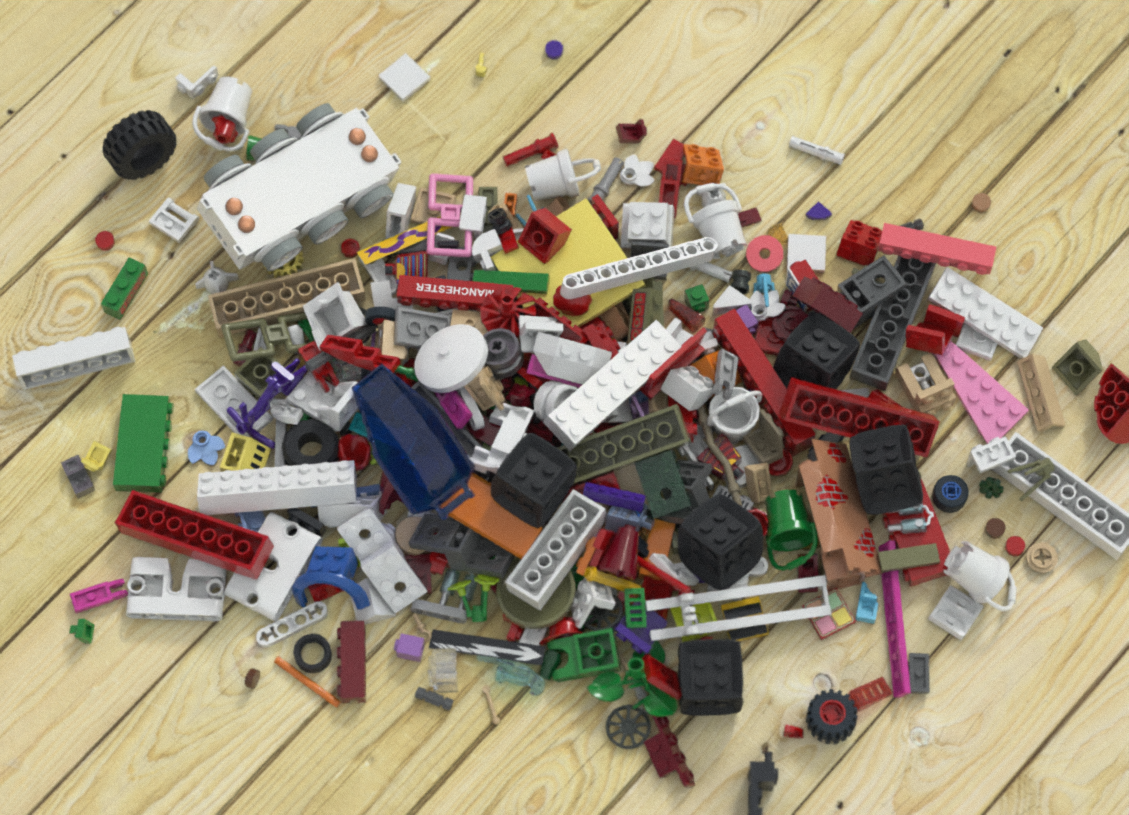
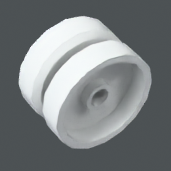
(550, 396)

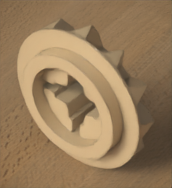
(1047, 551)

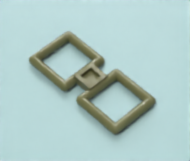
(271, 334)

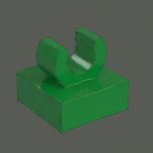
(83, 631)

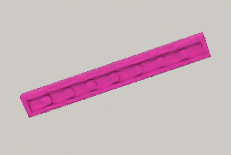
(895, 628)

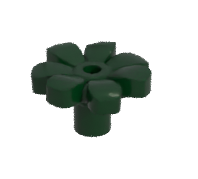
(991, 487)

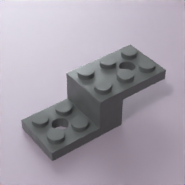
(866, 292)
(461, 545)

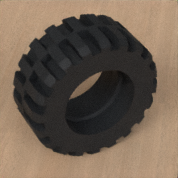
(139, 145)

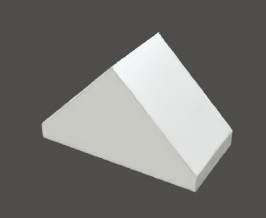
(729, 300)

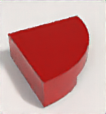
(793, 732)

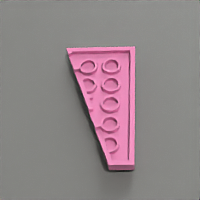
(984, 399)

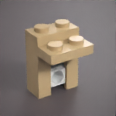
(930, 399)

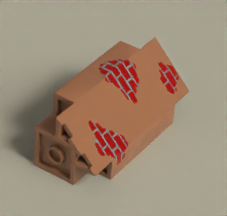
(839, 516)

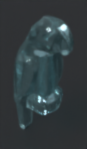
(516, 674)

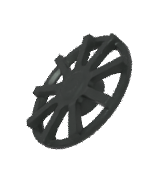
(602, 614)
(628, 726)

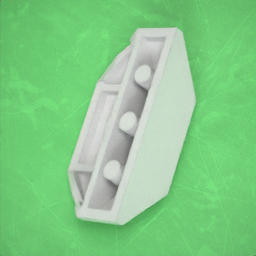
(569, 358)

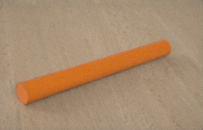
(307, 682)

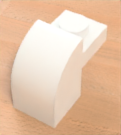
(485, 247)

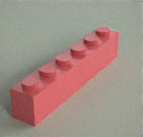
(937, 249)

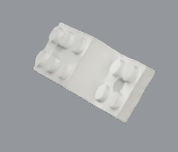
(382, 560)

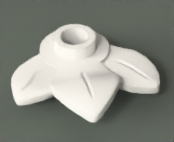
(639, 171)
(758, 305)

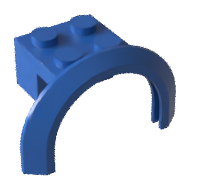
(335, 568)

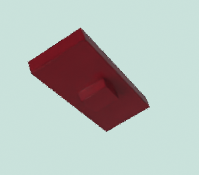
(749, 217)

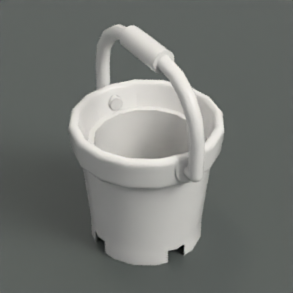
(227, 100)
(556, 176)
(718, 221)
(736, 415)
(980, 574)

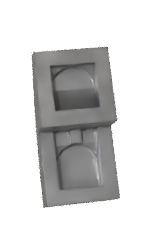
(78, 476)

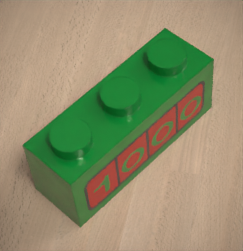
(124, 288)

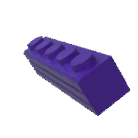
(614, 496)

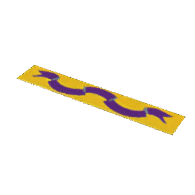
(397, 242)

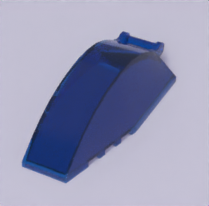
(413, 444)

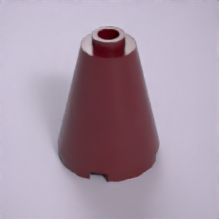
(622, 554)

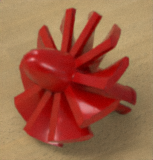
(501, 311)

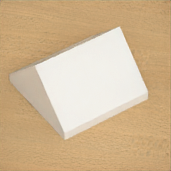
(378, 607)

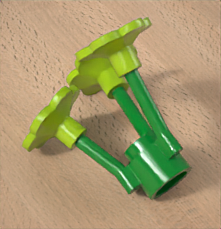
(479, 611)

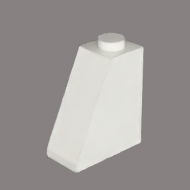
(400, 210)

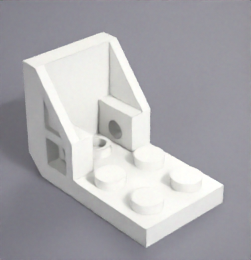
(331, 407)

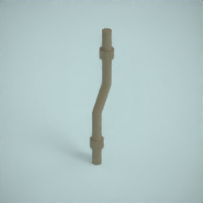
(733, 487)

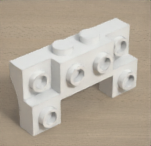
(514, 424)

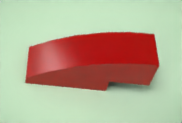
(671, 182)

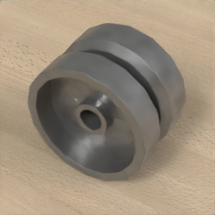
(503, 353)

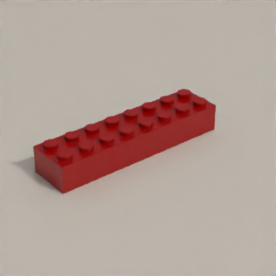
(760, 376)
(852, 414)
(194, 534)

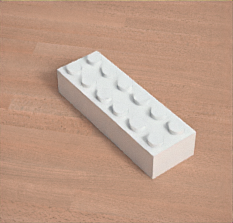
(73, 358)
(556, 550)

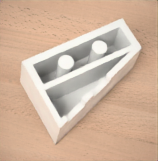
(338, 514)

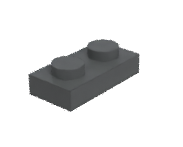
(919, 673)

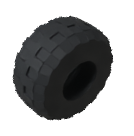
(306, 432)

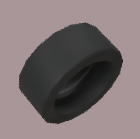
(309, 638)

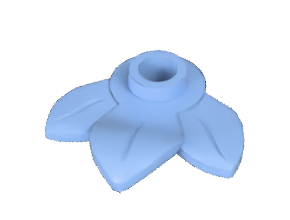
(206, 451)

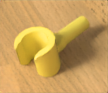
(480, 69)

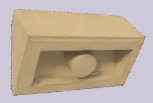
(758, 482)

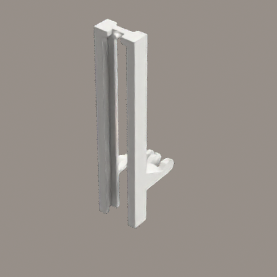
(689, 599)

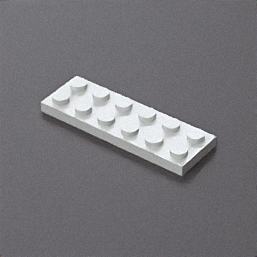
(985, 313)

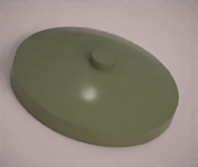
(528, 616)

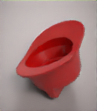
(562, 629)

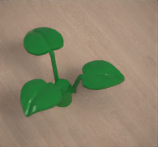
(609, 687)

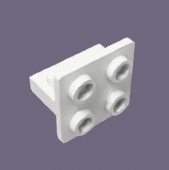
(531, 325)

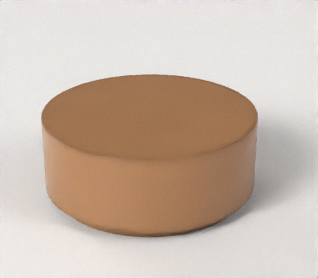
(981, 202)

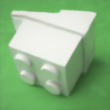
(647, 222)
(333, 314)

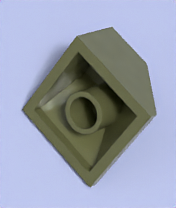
(1079, 366)

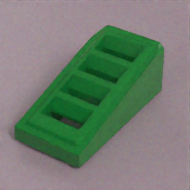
(641, 624)

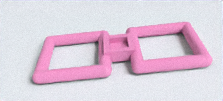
(449, 216)

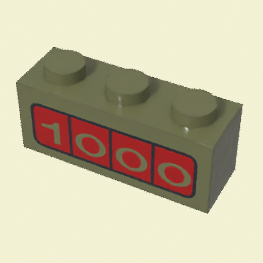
(644, 310)

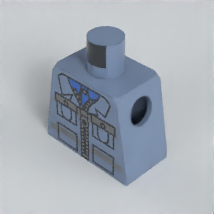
(619, 516)

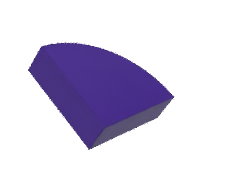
(818, 212)

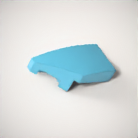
(867, 605)

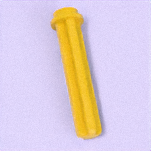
(592, 574)

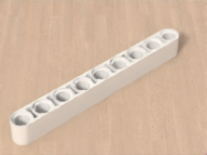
(638, 268)

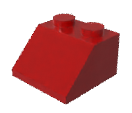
(544, 235)

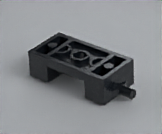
(761, 777)

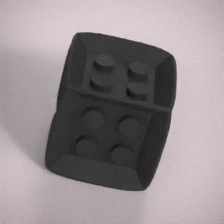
(817, 353)
(886, 469)
(533, 480)
(720, 542)
(710, 677)

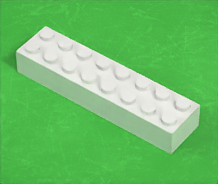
(611, 386)
(277, 488)
(1070, 499)

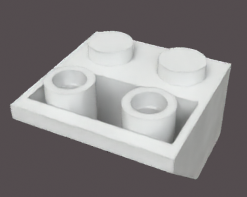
(688, 387)

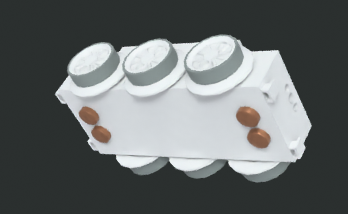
(297, 187)

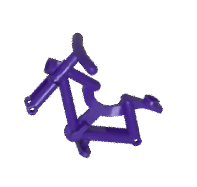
(281, 381)

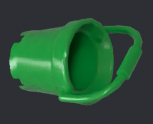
(789, 527)

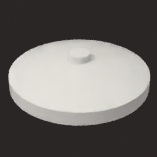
(451, 358)

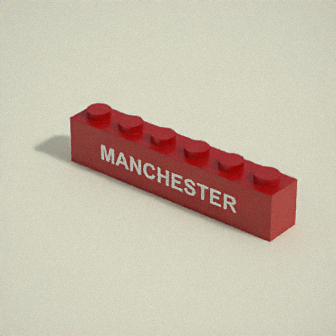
(444, 292)

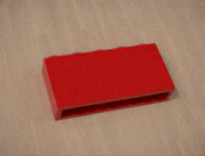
(932, 535)

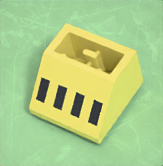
(244, 453)

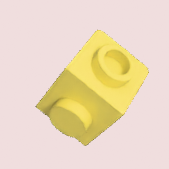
(96, 456)

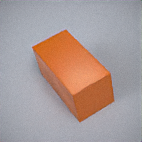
(511, 202)

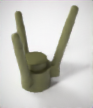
(1041, 467)

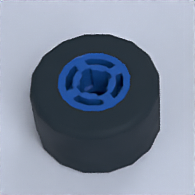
(948, 500)

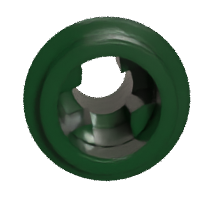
(550, 663)

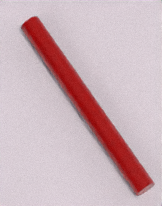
(663, 575)

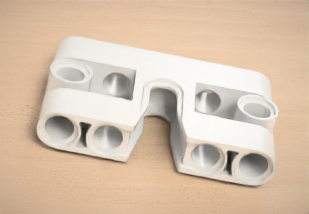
(275, 585)
(158, 600)

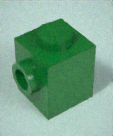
(696, 298)

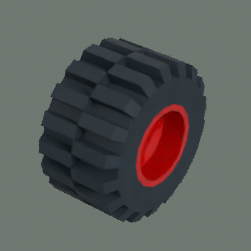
(831, 716)

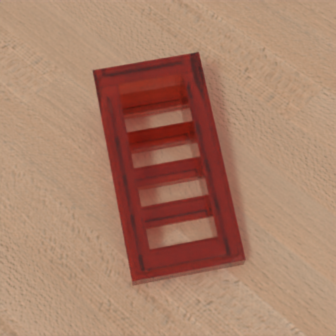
(687, 316)
(859, 699)

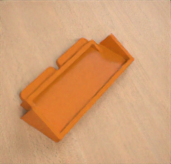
(492, 520)

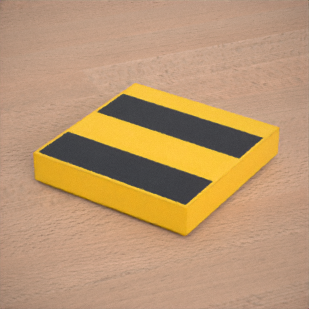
(741, 609)

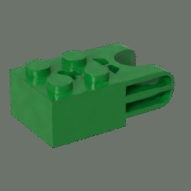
(580, 652)

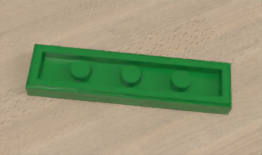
(526, 281)

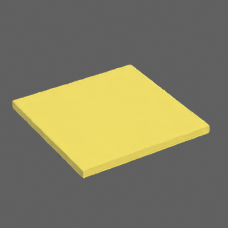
(586, 248)

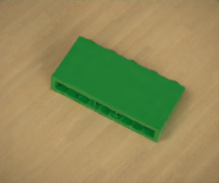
(142, 443)

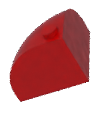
(1113, 405)

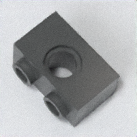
(456, 262)

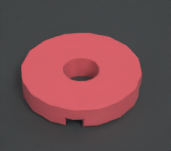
(756, 246)

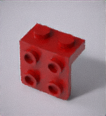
(859, 243)
(928, 337)

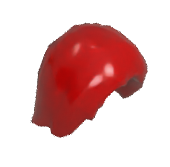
(571, 307)
(354, 449)

